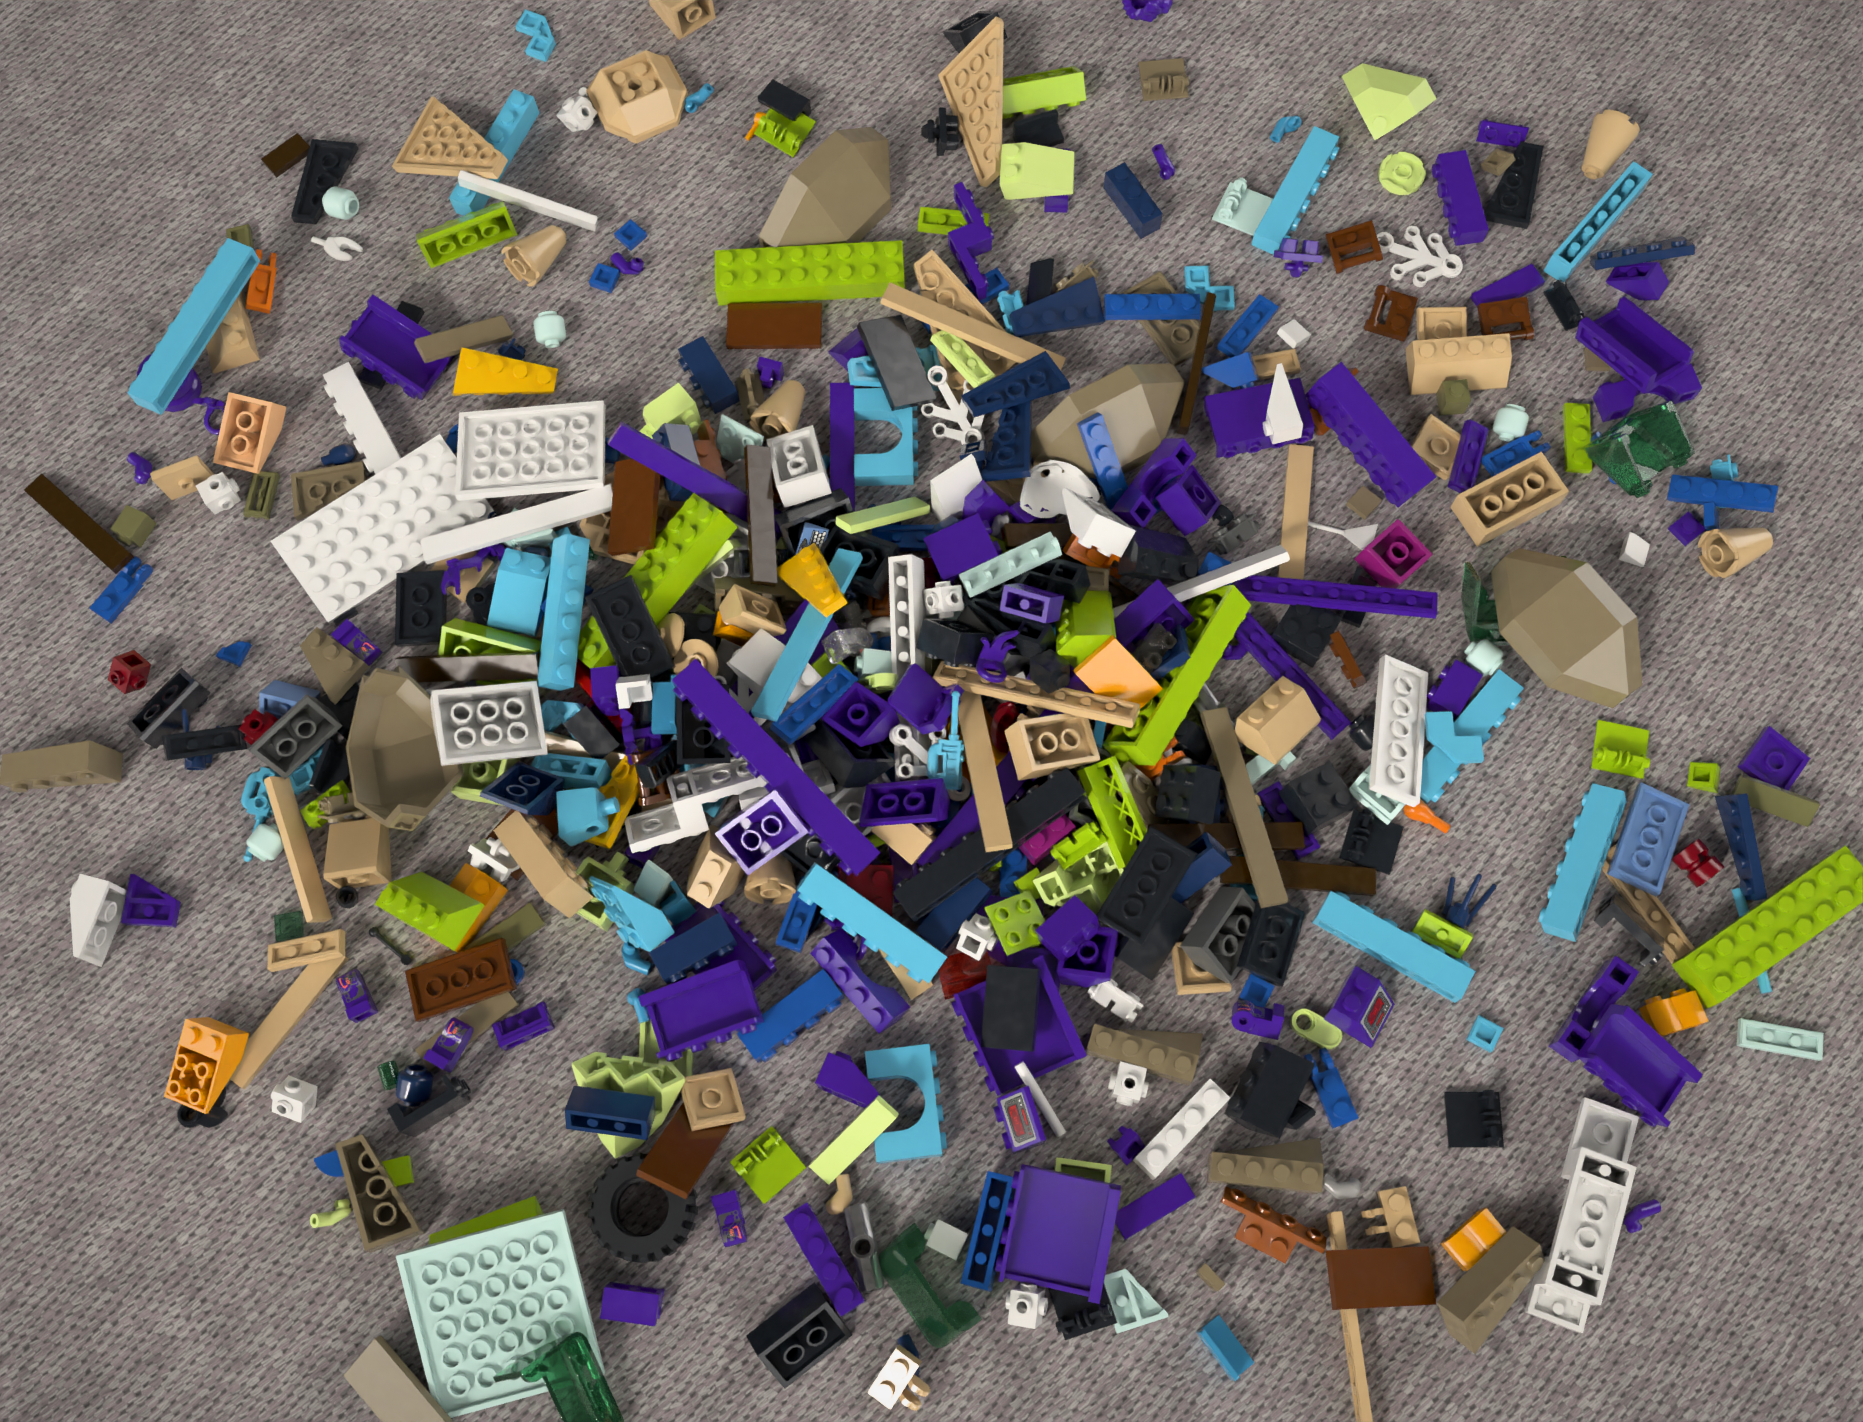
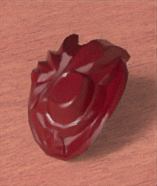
(1004, 717)

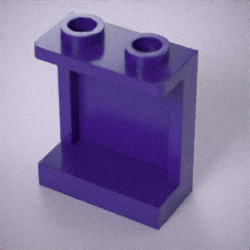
(961, 547)

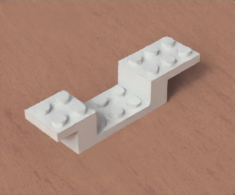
(703, 785)
(1589, 1218)

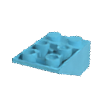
(636, 919)

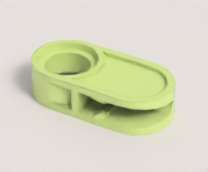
(880, 682)
(1320, 1031)

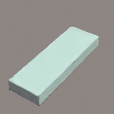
(1780, 1039)

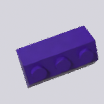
(1151, 607)
(904, 802)

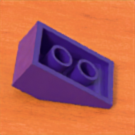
(761, 831)
(843, 1079)

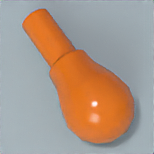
(1424, 814)

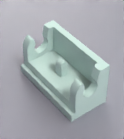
(1379, 804)

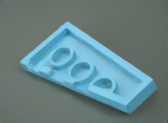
(863, 373)

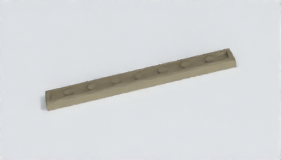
(1244, 808)

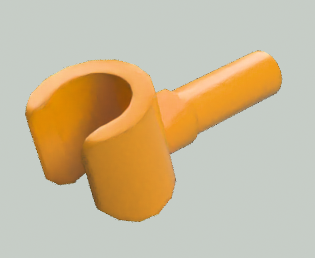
(758, 115)

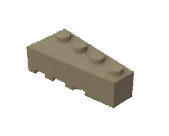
(1490, 1288)

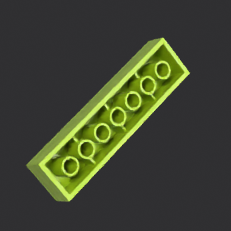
(808, 272)
(666, 570)
(1216, 620)
(1773, 928)

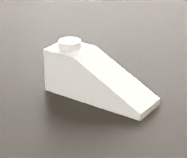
(1282, 416)

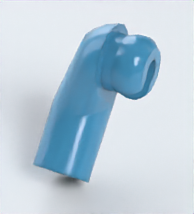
(642, 1012)

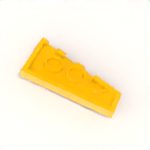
(493, 374)
(813, 580)
(626, 789)

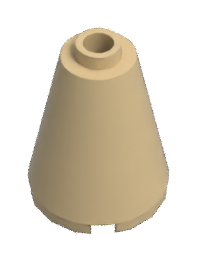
(1607, 141)
(534, 254)
(780, 411)
(1732, 549)
(771, 881)

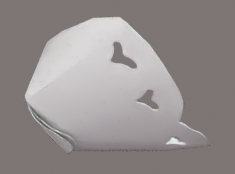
(1047, 491)

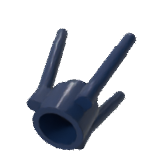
(198, 762)
(1458, 913)

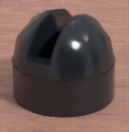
(1223, 514)
(342, 896)

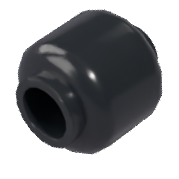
(1362, 731)

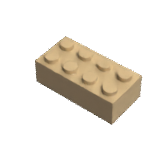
(1509, 499)
(544, 863)

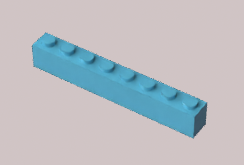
(194, 326)

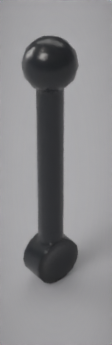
(405, 959)

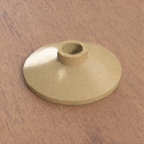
(672, 632)
(698, 650)

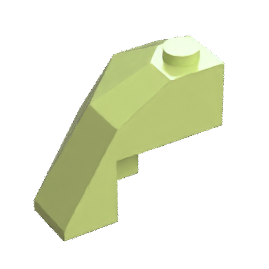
(1386, 96)
(1087, 879)
(633, 1077)

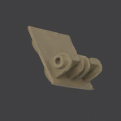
(1163, 79)

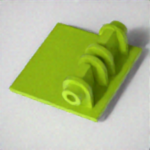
(783, 132)
(1620, 749)
(1016, 922)
(768, 1165)

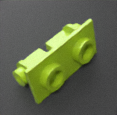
(312, 809)
(1084, 841)

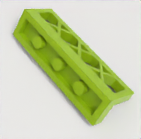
(1112, 813)

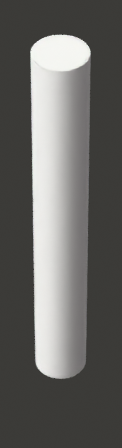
(1040, 1099)

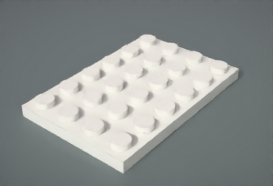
(530, 450)

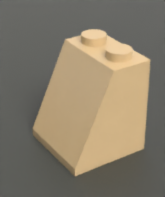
(684, 15)
(358, 853)
(713, 872)

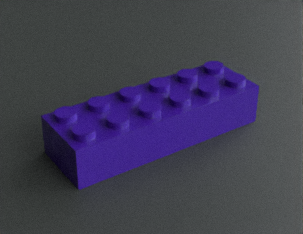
(1369, 435)

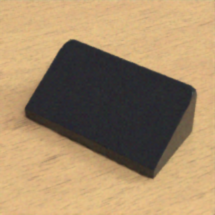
(1040, 280)

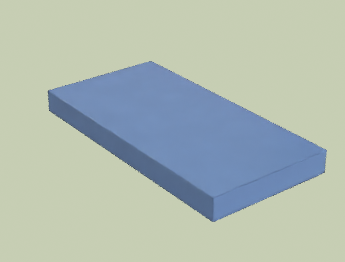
(1648, 839)

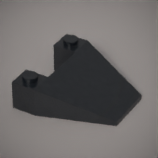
(1033, 636)

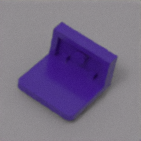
(923, 700)

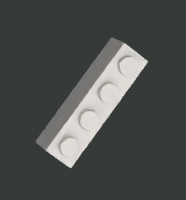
(1181, 1129)

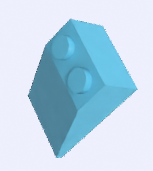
(519, 592)

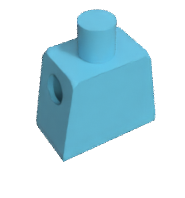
(583, 814)

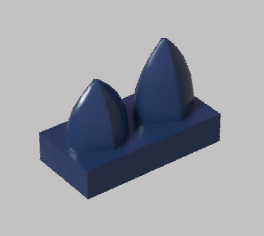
(978, 450)

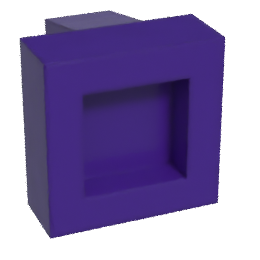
(769, 371)
(1127, 1146)

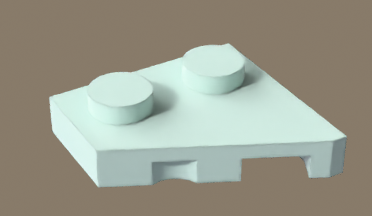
(1131, 1302)

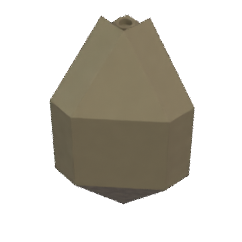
(833, 192)
(1136, 408)
(1568, 626)
(396, 751)

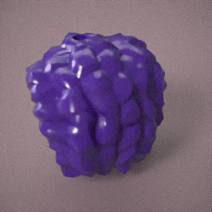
(1146, 9)

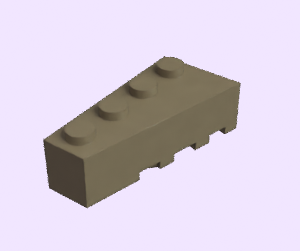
(61, 766)
(376, 1200)

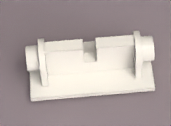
(1124, 1002)

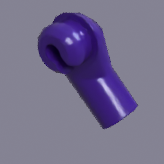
(1234, 652)

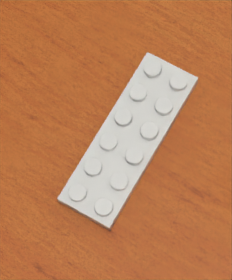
(1399, 731)

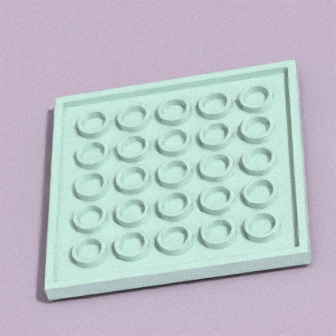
(490, 1302)

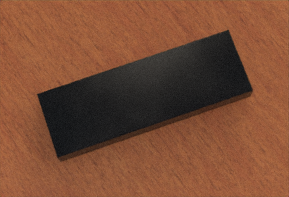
(203, 742)

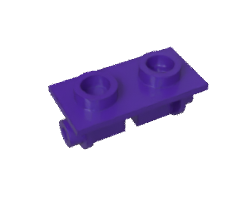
(1501, 133)

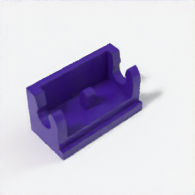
(523, 1026)
(631, 1303)

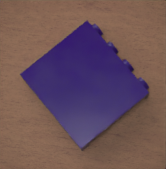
(1055, 1034)
(1059, 1231)

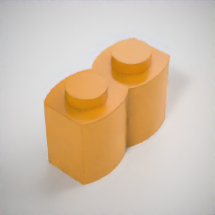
(1674, 1013)
(1473, 1239)

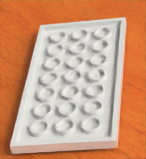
(376, 529)

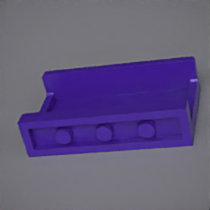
(386, 344)
(1635, 346)
(1239, 418)
(758, 963)
(702, 1010)
(1637, 1064)

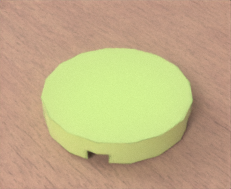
(1402, 180)

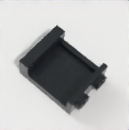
(1635, 924)
(434, 1111)

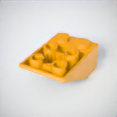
(204, 1062)

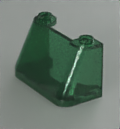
(1641, 447)
(935, 1322)

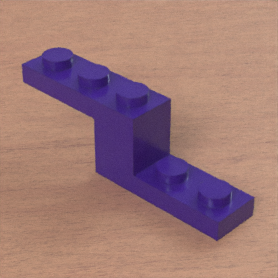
(970, 241)

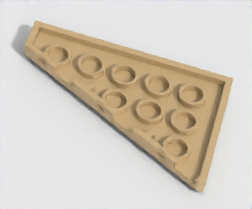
(976, 96)
(446, 145)
(944, 287)

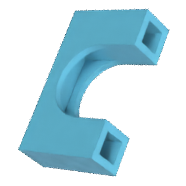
(896, 465)
(924, 1137)

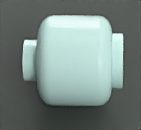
(340, 203)
(549, 329)
(1510, 422)
(1484, 657)
(265, 842)

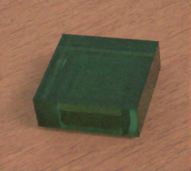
(288, 926)

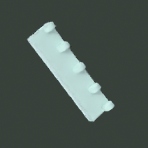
(1010, 564)

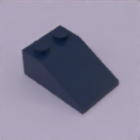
(525, 790)

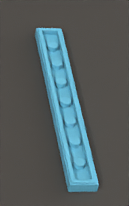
(802, 644)

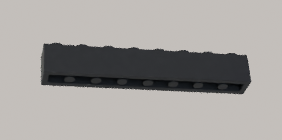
(969, 859)

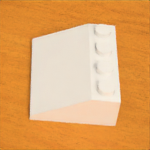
(488, 723)

